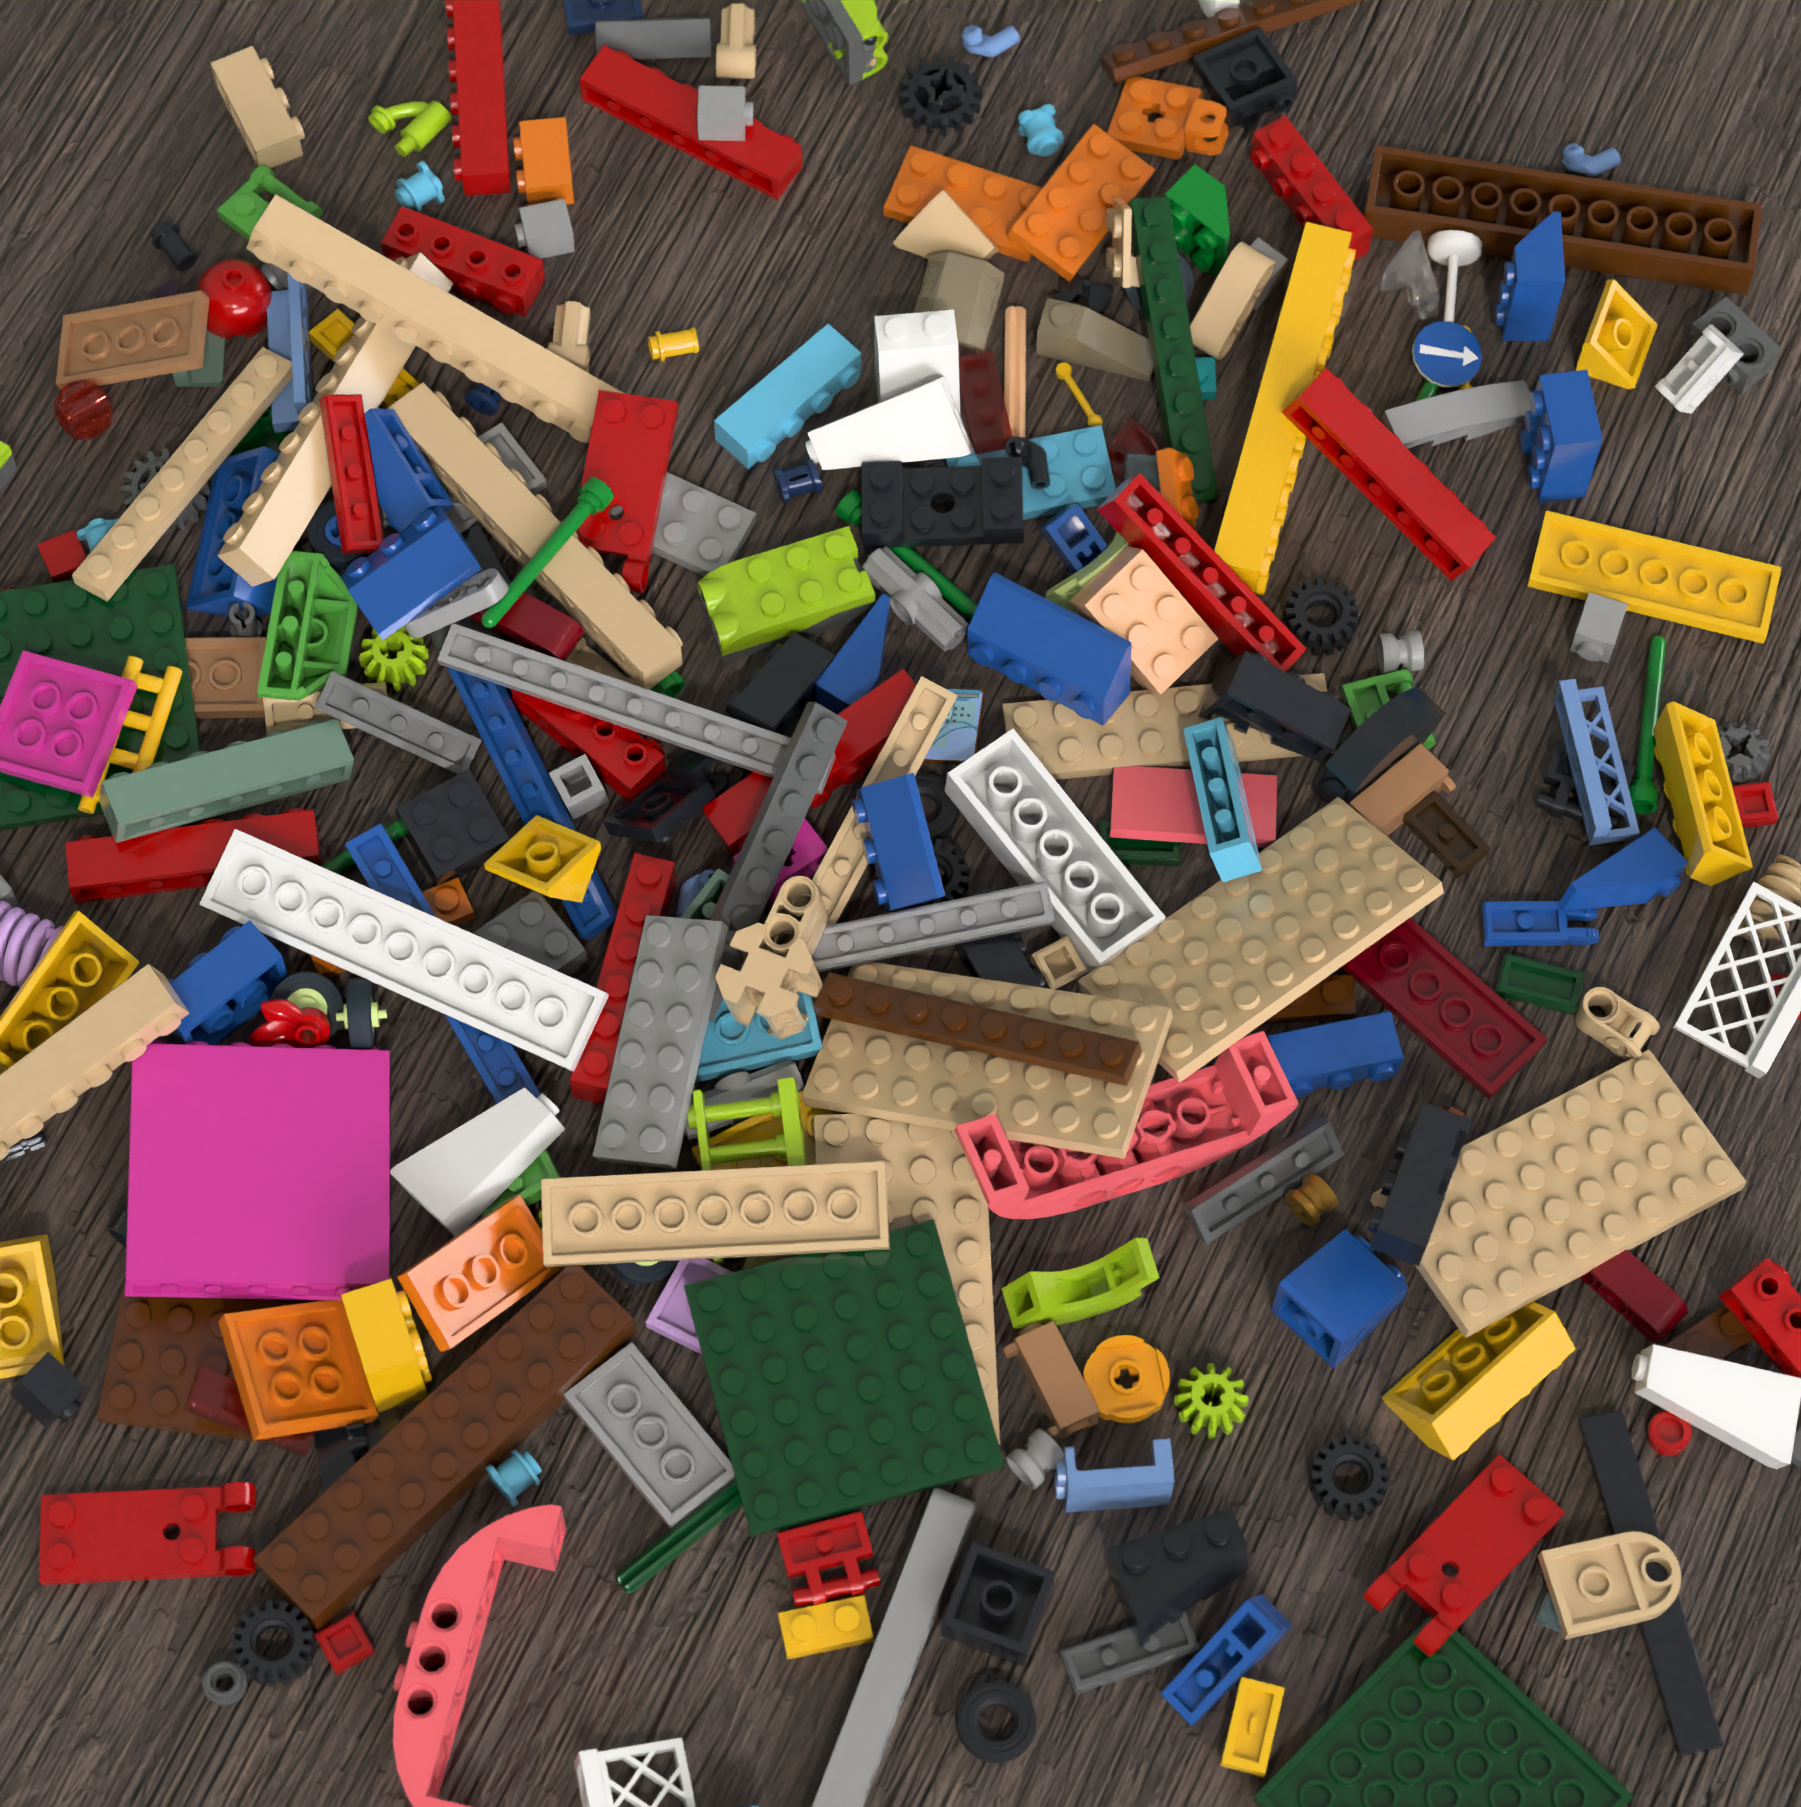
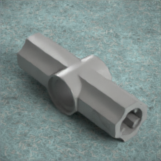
(915, 599)
(746, 1086)

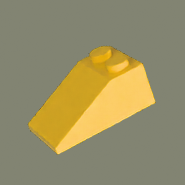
(27, 1305)

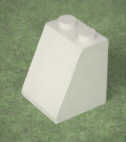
(915, 351)

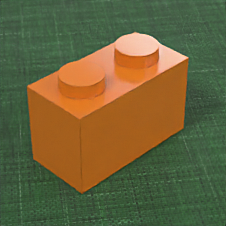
(545, 161)

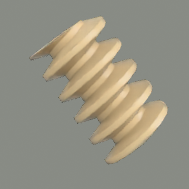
(1784, 880)

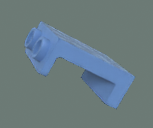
(1116, 1486)

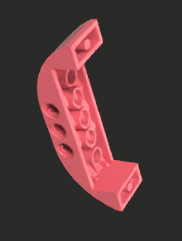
(1175, 1134)
(463, 1597)

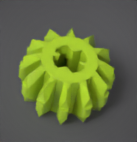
(409, 660)
(1215, 1385)

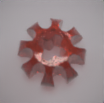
(83, 410)

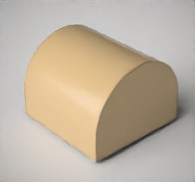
(1058, 963)

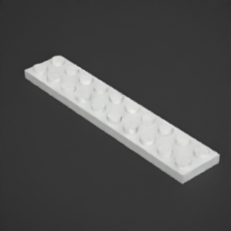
(405, 950)

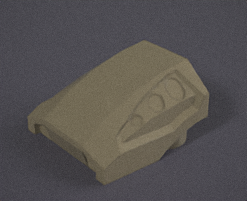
(968, 288)

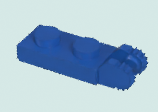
(1534, 924)

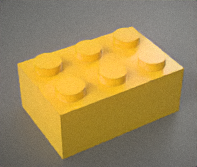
(388, 1344)

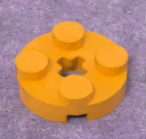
(1141, 1361)

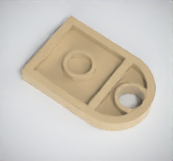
(1606, 1582)

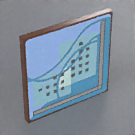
(961, 730)

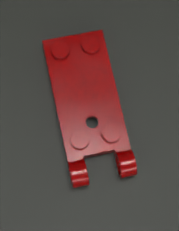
(631, 456)
(1478, 1534)
(124, 1538)

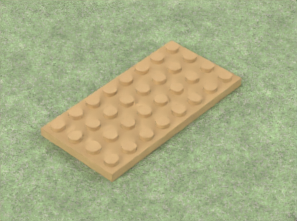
(1268, 935)
(948, 1086)
(928, 1182)
(1570, 1191)

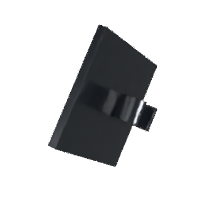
(344, 1446)

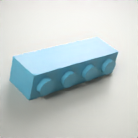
(788, 397)
(1222, 799)

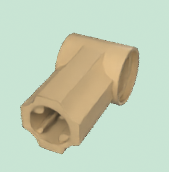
(736, 49)
(571, 334)

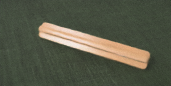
(1015, 368)

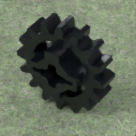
(940, 96)

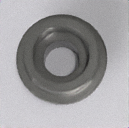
(215, 1674)

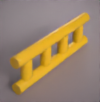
(153, 724)

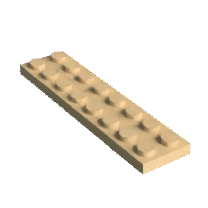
(1139, 733)
(715, 1214)

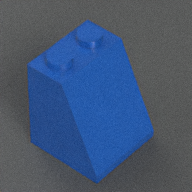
(1339, 1296)

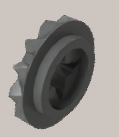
(1742, 767)

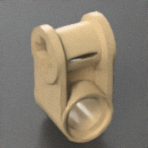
(1618, 1024)

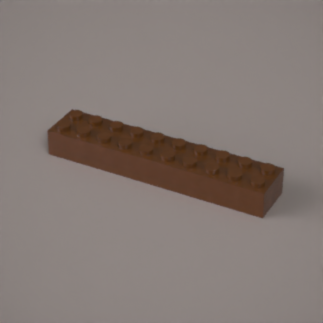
(1603, 222)
(444, 1446)

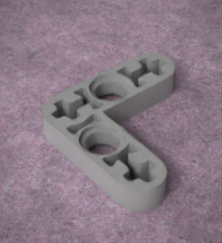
(467, 599)

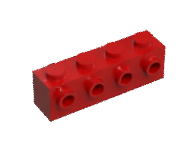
(1306, 183)
(471, 262)
(616, 753)
(1769, 1313)

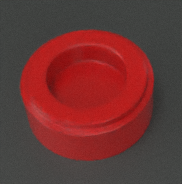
(1668, 1433)

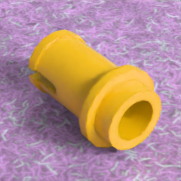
(672, 344)

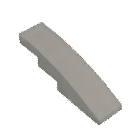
(1459, 414)

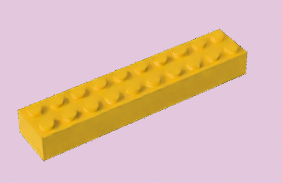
(1273, 442)

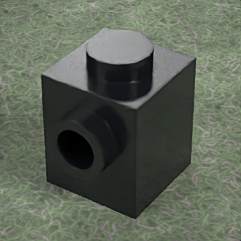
(49, 1391)

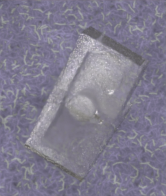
(1412, 270)

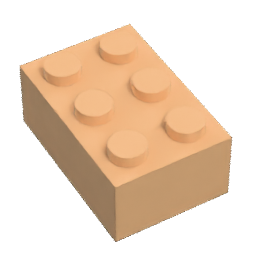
(1146, 609)

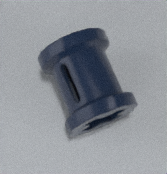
(483, 399)
(797, 481)

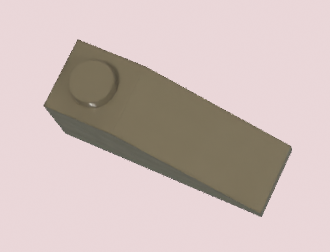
(1092, 340)

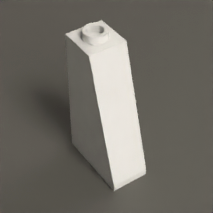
(902, 428)
(480, 1159)
(1728, 1400)

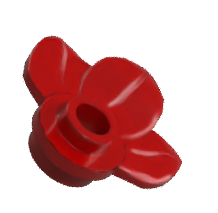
(290, 1026)

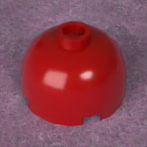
(237, 298)

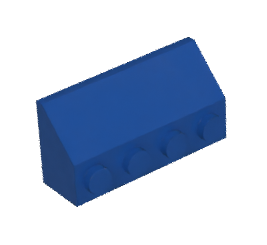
(213, 582)
(1050, 650)

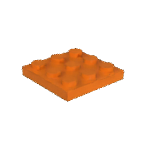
(297, 1368)

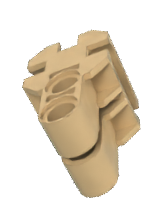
(777, 961)

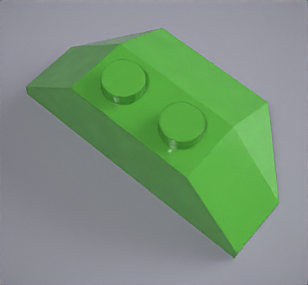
(307, 629)

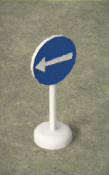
(1445, 350)

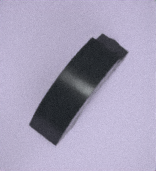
(1377, 743)

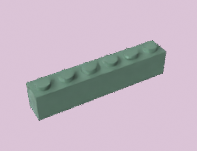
(225, 779)

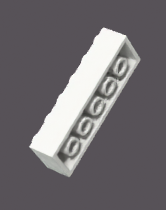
(1048, 839)

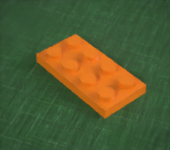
(983, 195)
(1071, 209)
(478, 1273)

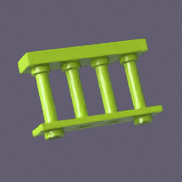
(782, 1104)

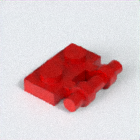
(826, 1546)

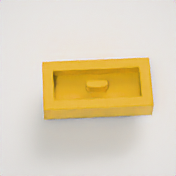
(825, 1627)
(1252, 1727)

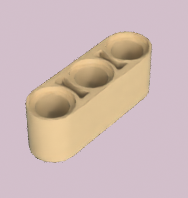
(1231, 300)

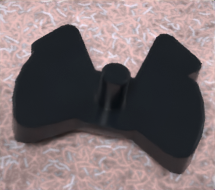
(1098, 296)

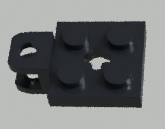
(668, 800)

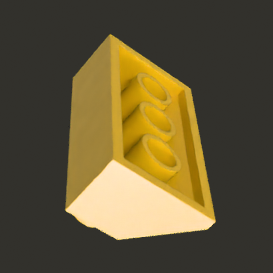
(1700, 795)
(65, 983)
(1478, 1378)

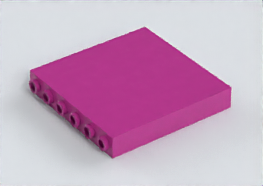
(258, 1171)

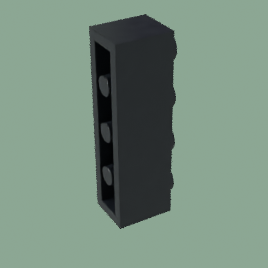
(999, 958)

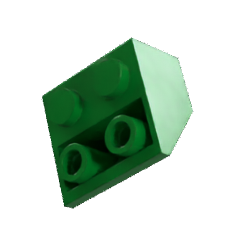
(1200, 219)

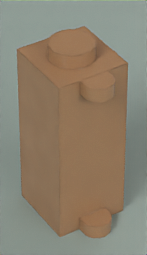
(1401, 789)
(1054, 1379)

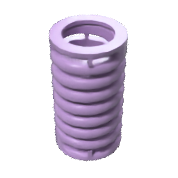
(22, 943)

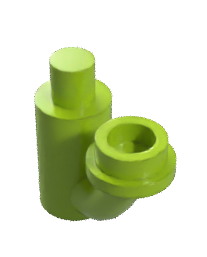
(420, 131)

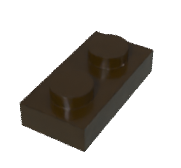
(1446, 834)

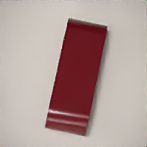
(537, 627)
(1637, 1295)

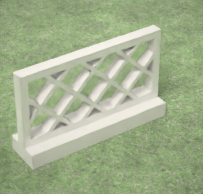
(1783, 1008)
(596, 1786)

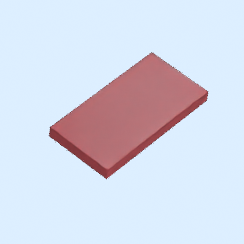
(1165, 805)

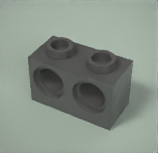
(1746, 336)

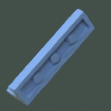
(291, 340)
(1586, 766)

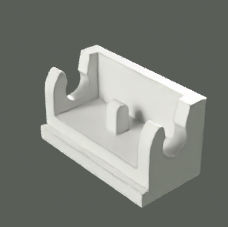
(1699, 370)

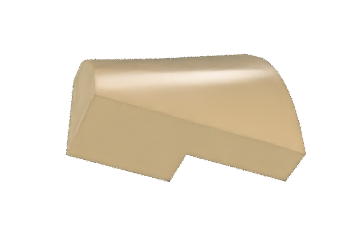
(945, 228)

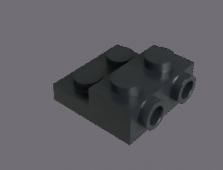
(1247, 78)

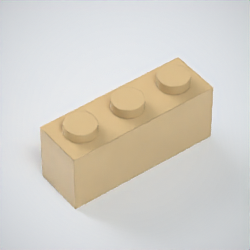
(258, 107)

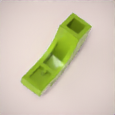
(1082, 1290)

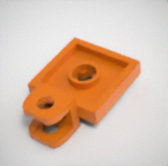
(1182, 123)

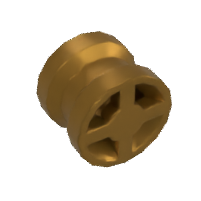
(1311, 1199)

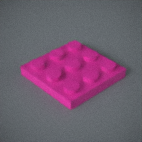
(61, 722)

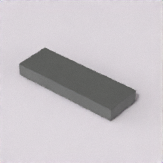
(656, 37)
(1119, 1657)

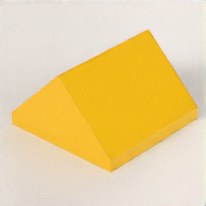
(1617, 338)
(548, 859)

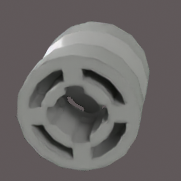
(1405, 651)
(1039, 1456)

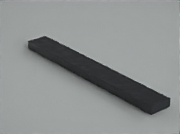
(1666, 1636)

